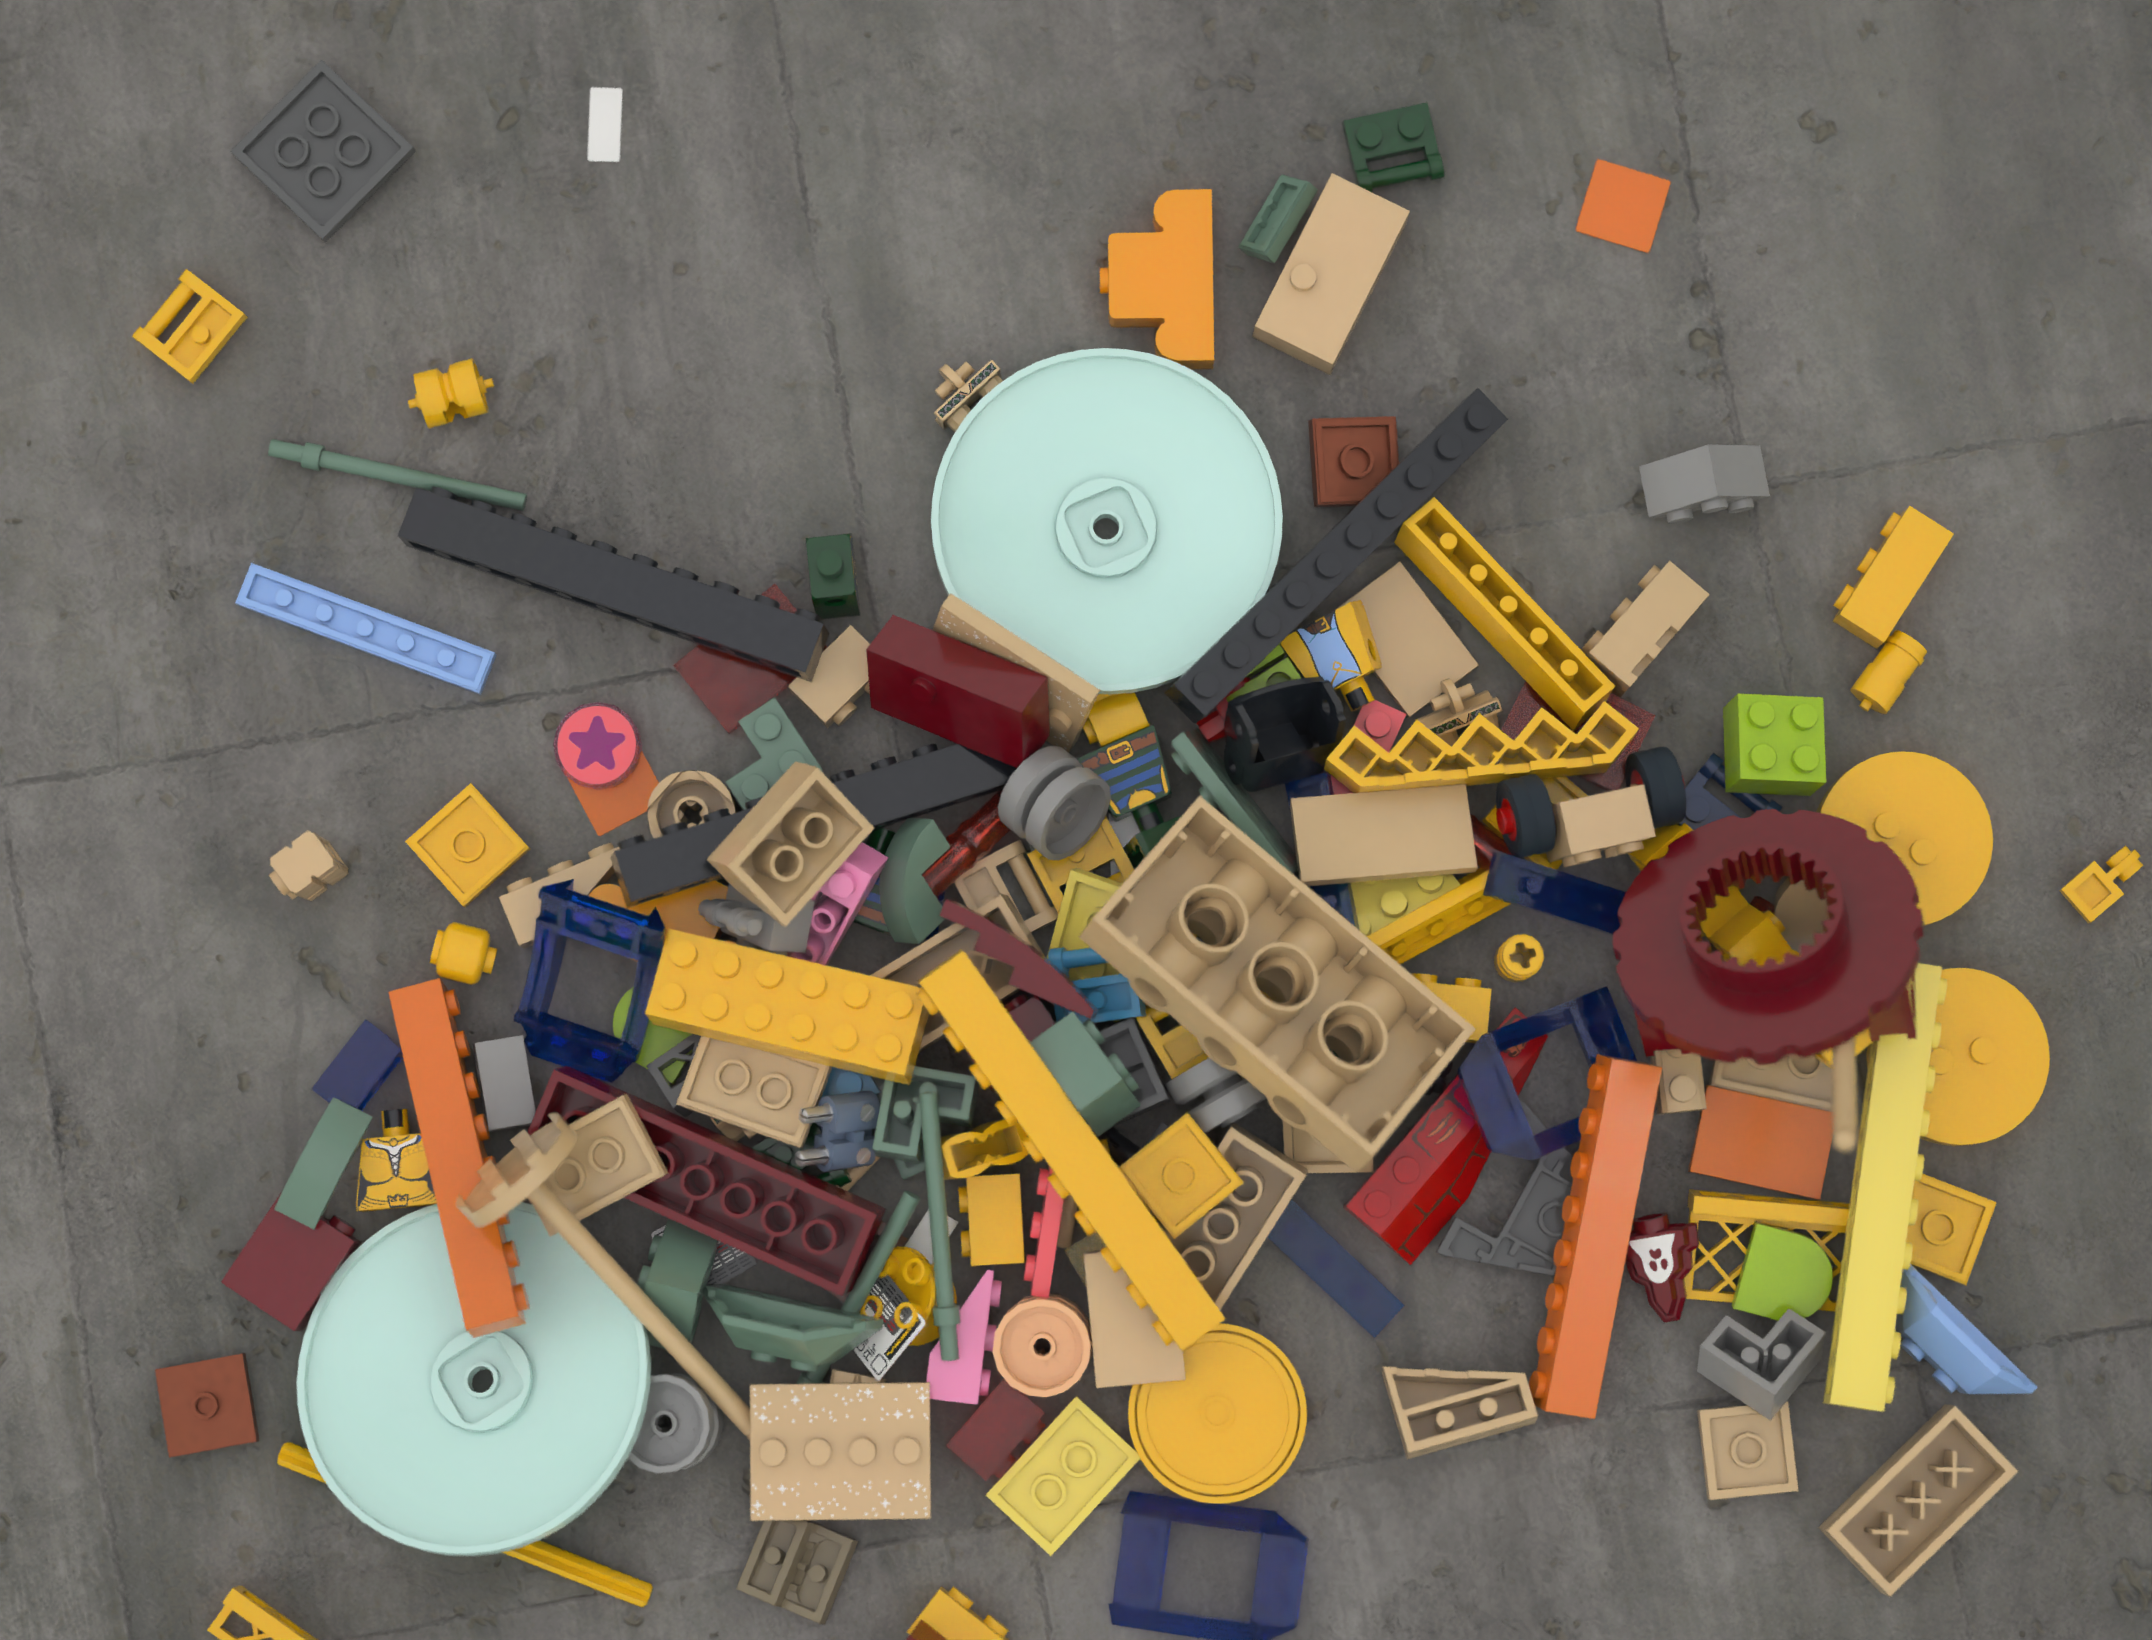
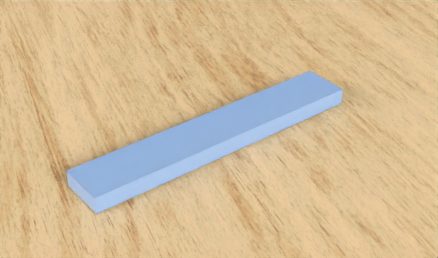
(366, 628)

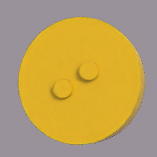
(1926, 818)
(1987, 1060)
(1227, 1424)

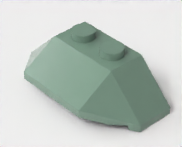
(788, 1327)

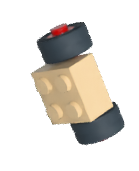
(1595, 823)

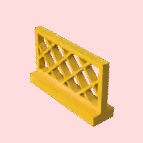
(1770, 1210)

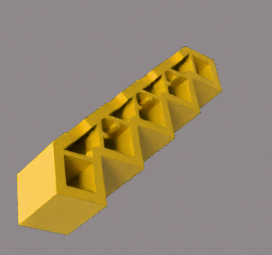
(1481, 753)
(1734, 924)

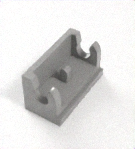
(504, 1083)

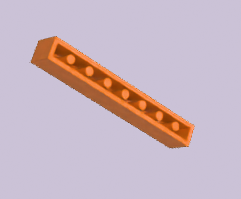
(455, 1152)
(1594, 1236)

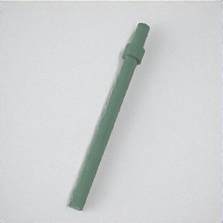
(315, 456)
(872, 1269)
(946, 1312)

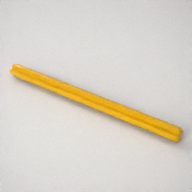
(537, 1553)

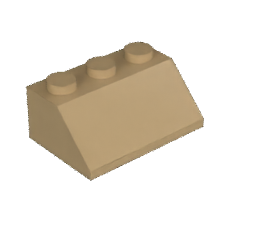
(791, 842)

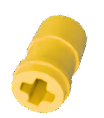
(1887, 674)
(1518, 958)

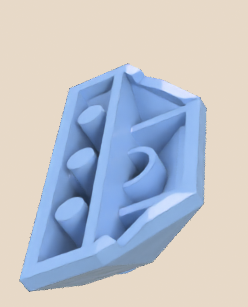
(1953, 1344)

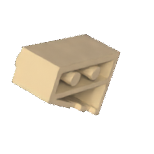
(1644, 625)
(1455, 1407)

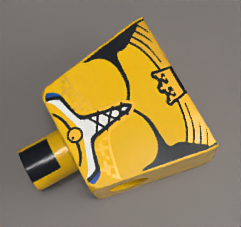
(394, 1168)

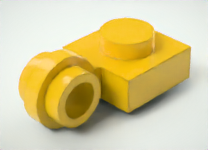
(2094, 890)

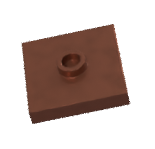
(1350, 457)
(207, 1405)

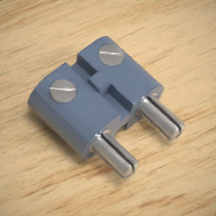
(845, 1131)

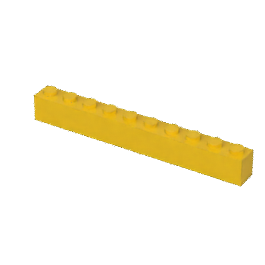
(1070, 1149)

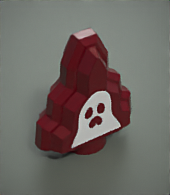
(1660, 1260)

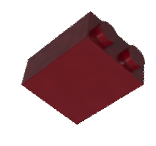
(290, 1265)

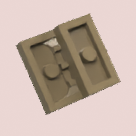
(797, 1567)

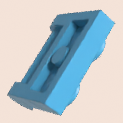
(1109, 994)

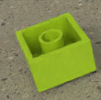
(1774, 744)

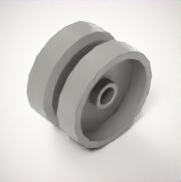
(1054, 802)
(1224, 1093)
(694, 1428)

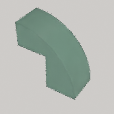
(905, 897)
(323, 1163)

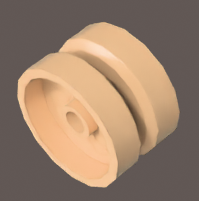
(1033, 1370)

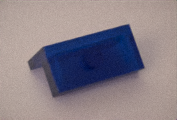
(360, 1067)

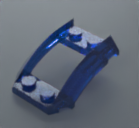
(606, 927)
(1491, 1088)
(1144, 1562)

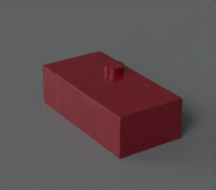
(958, 691)

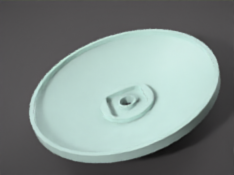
(1121, 443)
(396, 1406)

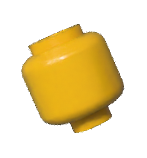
(463, 953)

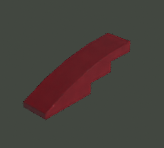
(1032, 969)

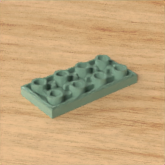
(1199, 757)

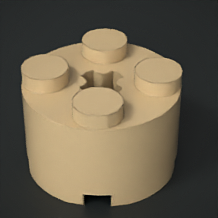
(686, 791)

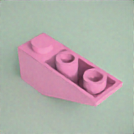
(840, 902)
(965, 1378)

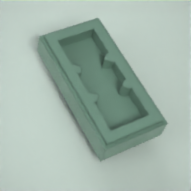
(1278, 218)

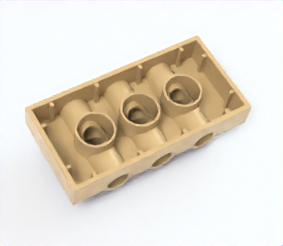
(1317, 968)

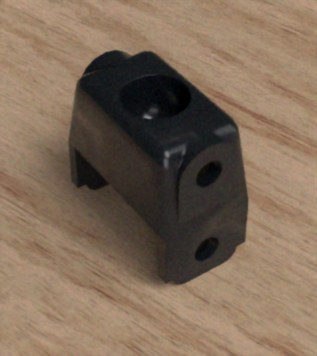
(1282, 732)

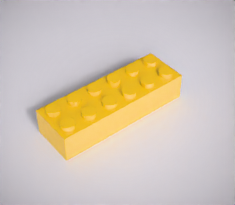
(788, 1006)

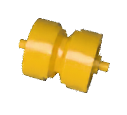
(450, 393)

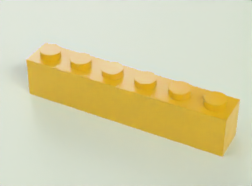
(1504, 613)

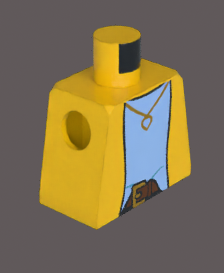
(1339, 650)

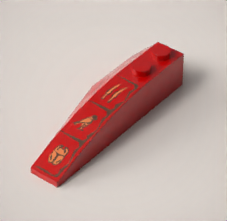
(1434, 1163)

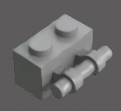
(755, 927)

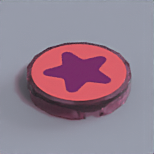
(597, 745)

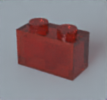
(996, 1430)

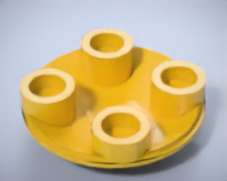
(914, 1278)

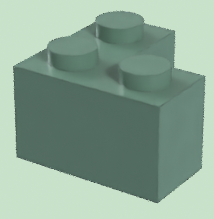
(777, 745)
(1094, 1083)
(899, 1117)
(678, 1276)

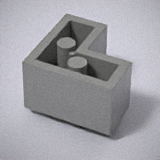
(1706, 480)
(1759, 1369)

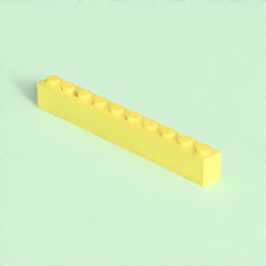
(1883, 1207)

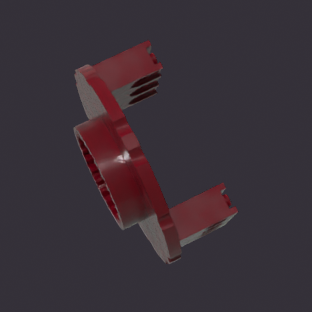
(1810, 1002)

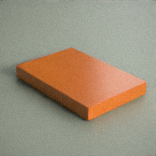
(1762, 1142)

